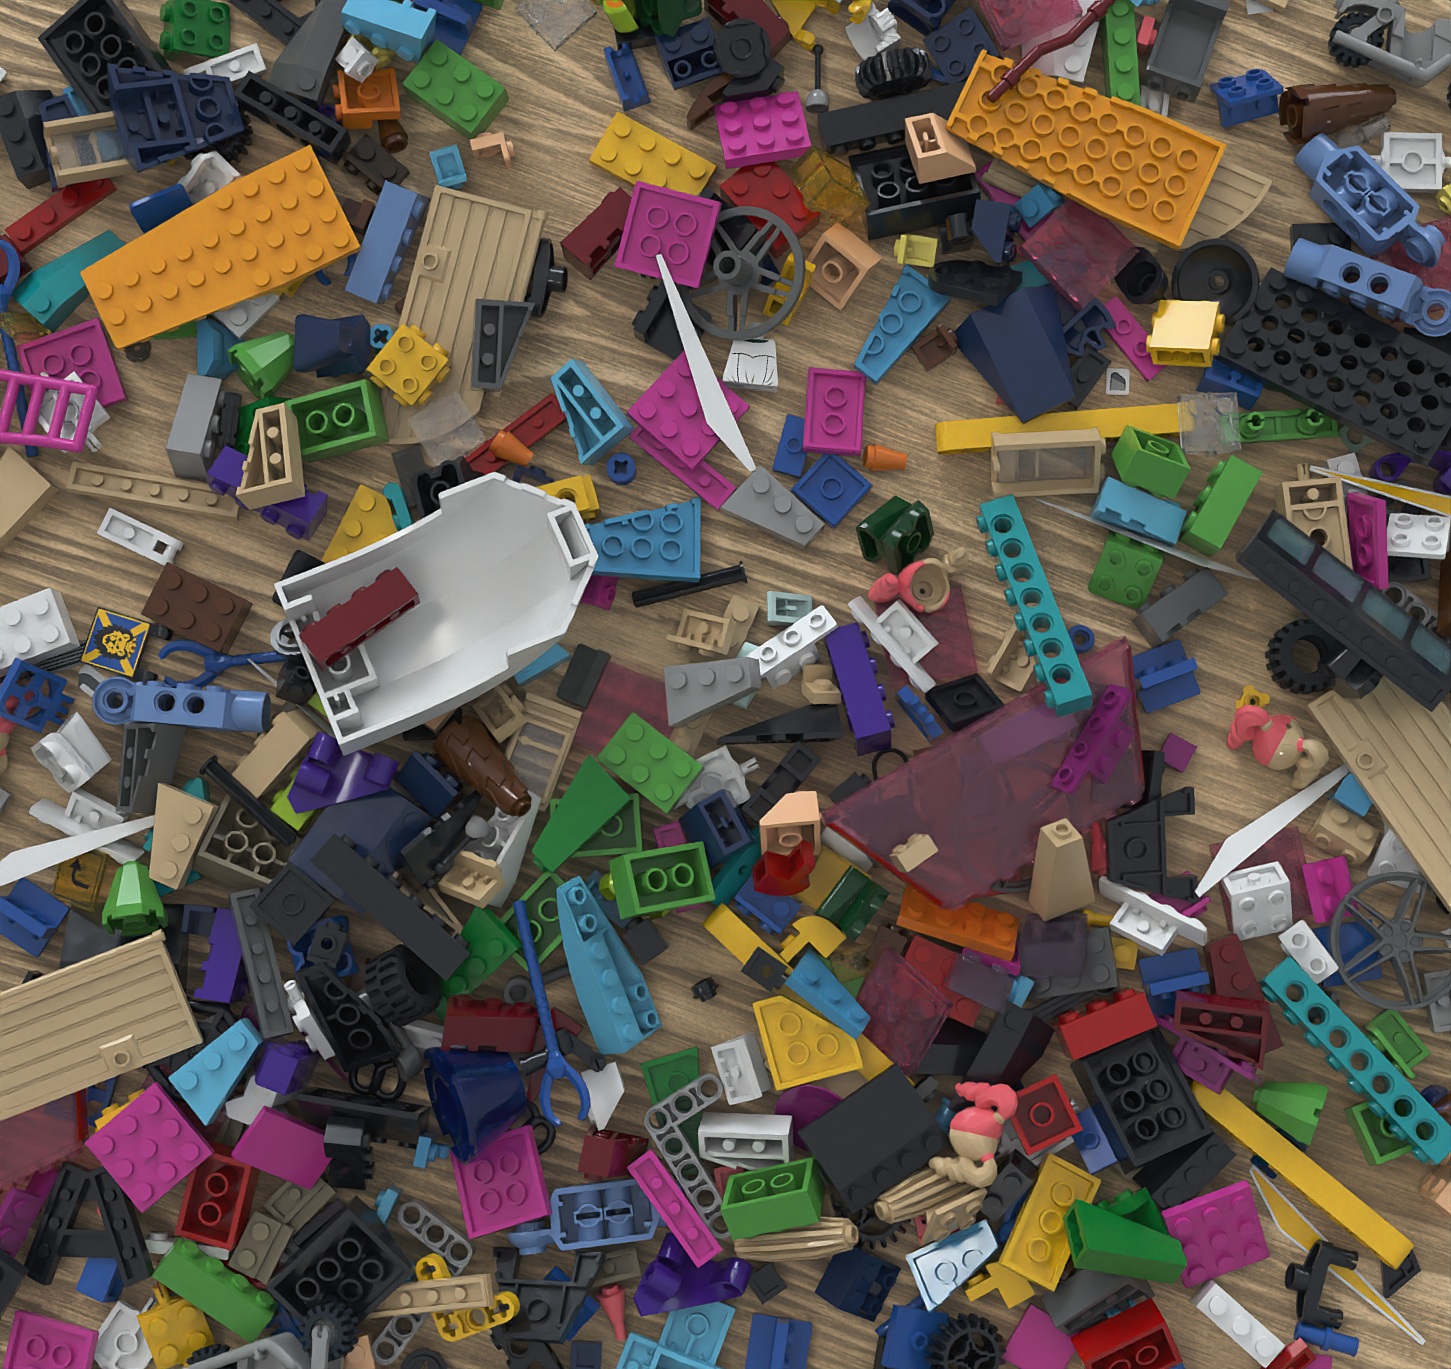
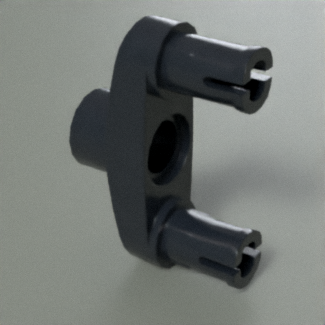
(546, 278)
(1309, 1282)

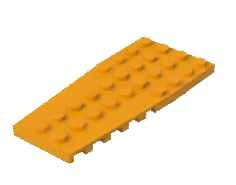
(1091, 148)
(223, 251)

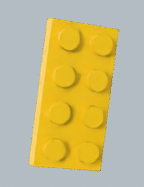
(643, 155)
(1039, 1240)

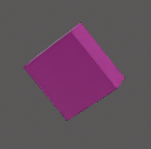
(1177, 752)

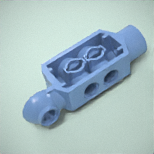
(1366, 201)
(1405, 294)
(151, 703)
(592, 1217)

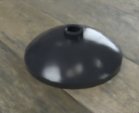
(1204, 261)

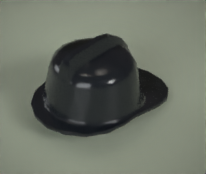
(1142, 279)

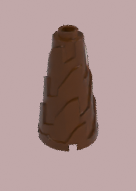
(1330, 108)
(478, 759)

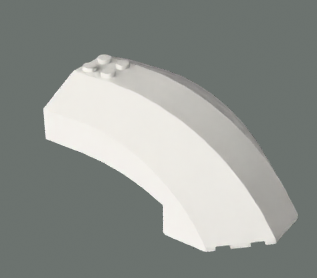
(494, 591)

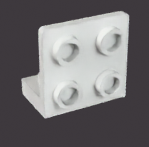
(1418, 535)
(1392, 858)
(1259, 900)
(741, 1068)

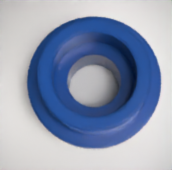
(1088, 637)

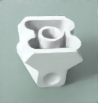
(71, 753)
(248, 1105)

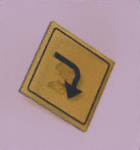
(81, 879)

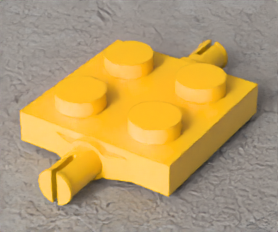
(174, 1329)

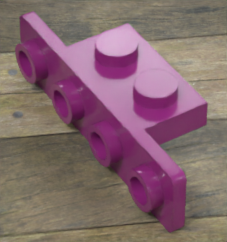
(1099, 744)
(1204, 1063)
(22, 1208)

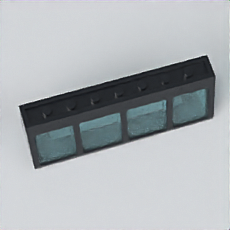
(1349, 609)

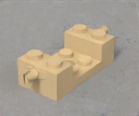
(1316, 506)

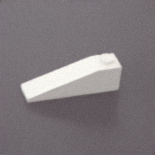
(505, 845)

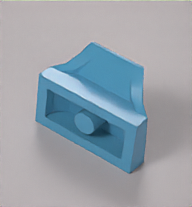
(212, 348)

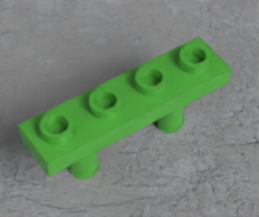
(1286, 426)

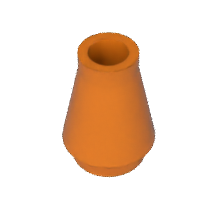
(510, 448)
(883, 459)

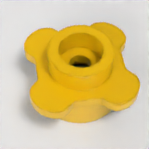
(1250, 693)

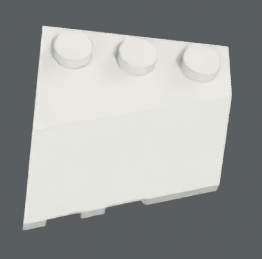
(1068, 61)

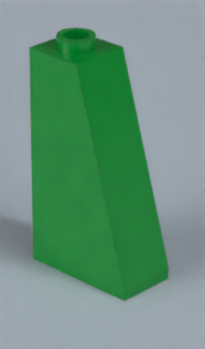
(580, 815)
(1121, 1246)

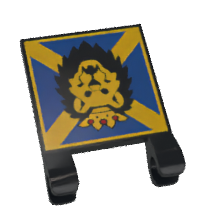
(119, 642)

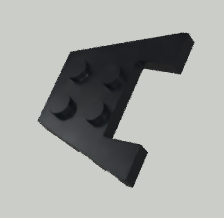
(1138, 847)
(545, 1305)

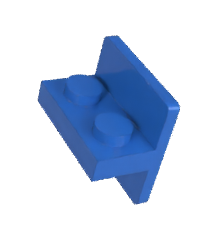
(453, 20)
(1246, 97)
(1164, 676)
(30, 916)
(1170, 973)
(778, 1343)

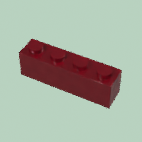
(359, 618)

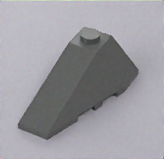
(310, 56)

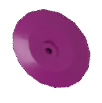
(805, 1105)

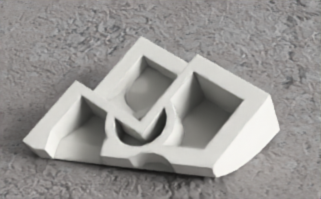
(845, 849)

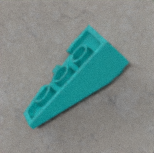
(57, 287)

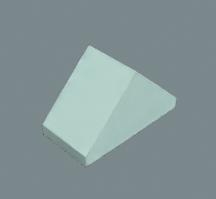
(787, 608)

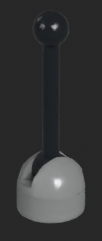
(817, 100)
(475, 831)

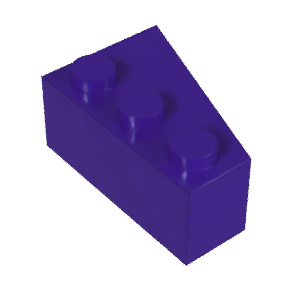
(225, 967)

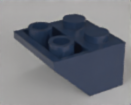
(688, 54)
(995, 228)
(429, 785)
(720, 827)
(858, 1282)

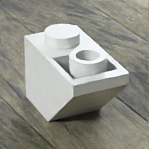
(605, 1092)

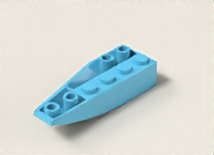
(603, 973)

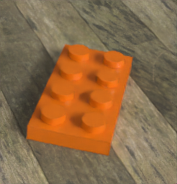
(969, 926)

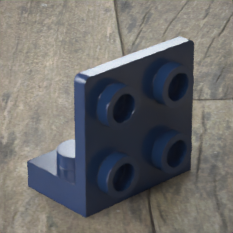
(958, 45)

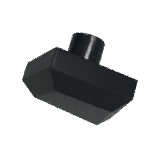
(1395, 1279)

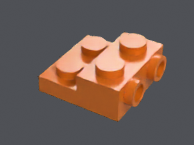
(366, 101)

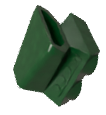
(666, 15)
(895, 533)
(852, 902)

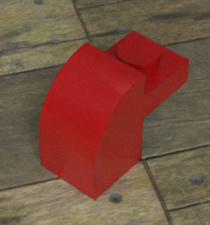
(783, 874)

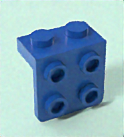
(160, 207)

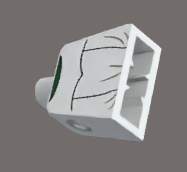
(752, 364)

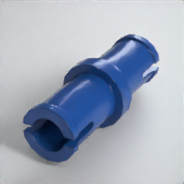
(1326, 1338)

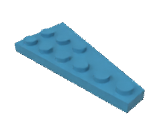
(650, 543)

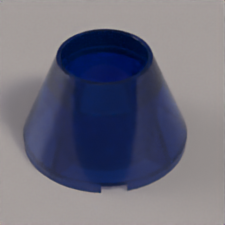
(474, 1097)

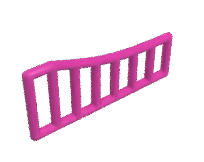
(40, 384)

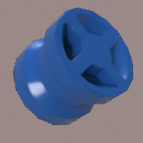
(624, 473)

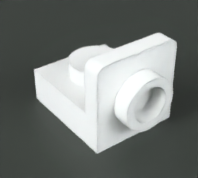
(357, 60)

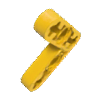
(464, 1317)

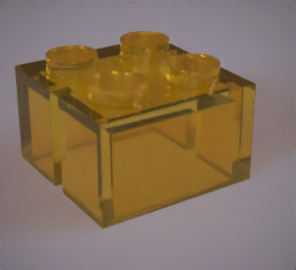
(829, 187)

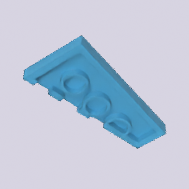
(900, 324)

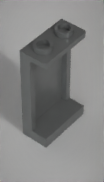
(1184, 47)

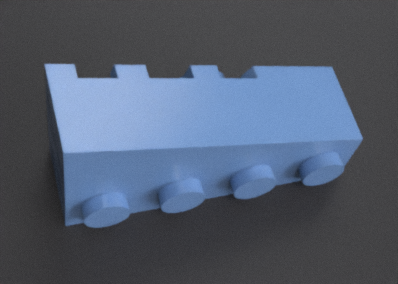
(386, 242)

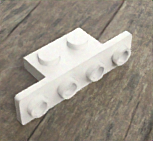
(901, 636)
(793, 647)
(84, 815)
(1148, 921)

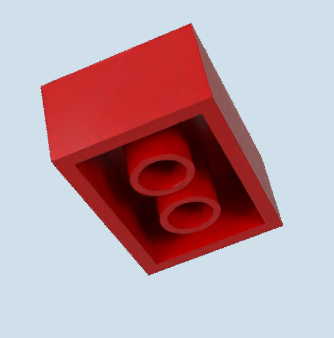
(770, 189)
(934, 964)
(1104, 1023)
(218, 1199)
(1129, 1341)

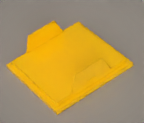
(825, 875)

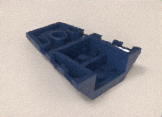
(170, 113)
(1021, 351)

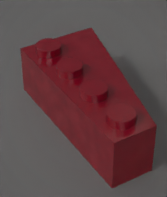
(1233, 977)

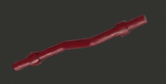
(1011, 77)

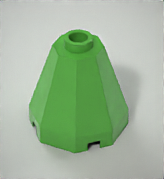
(264, 362)
(133, 902)
(1291, 1107)

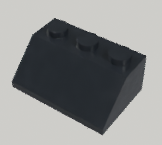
(24, 135)
(1185, 1171)

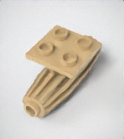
(936, 1197)
(798, 1243)

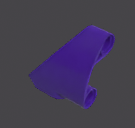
(1398, 462)
(332, 778)
(677, 1283)

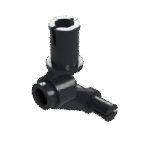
(567, 1044)

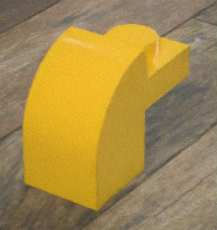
(775, 302)
(817, 931)
(1010, 1285)

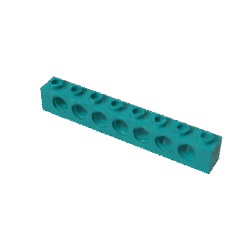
(1005, 515)
(1375, 1064)

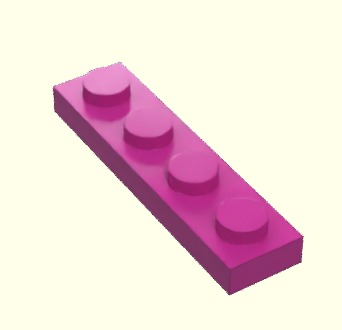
(702, 480)
(674, 1208)

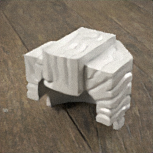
(874, 34)

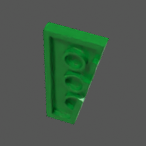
(489, 947)
(665, 1077)

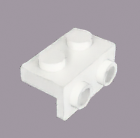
(207, 175)
(1308, 952)

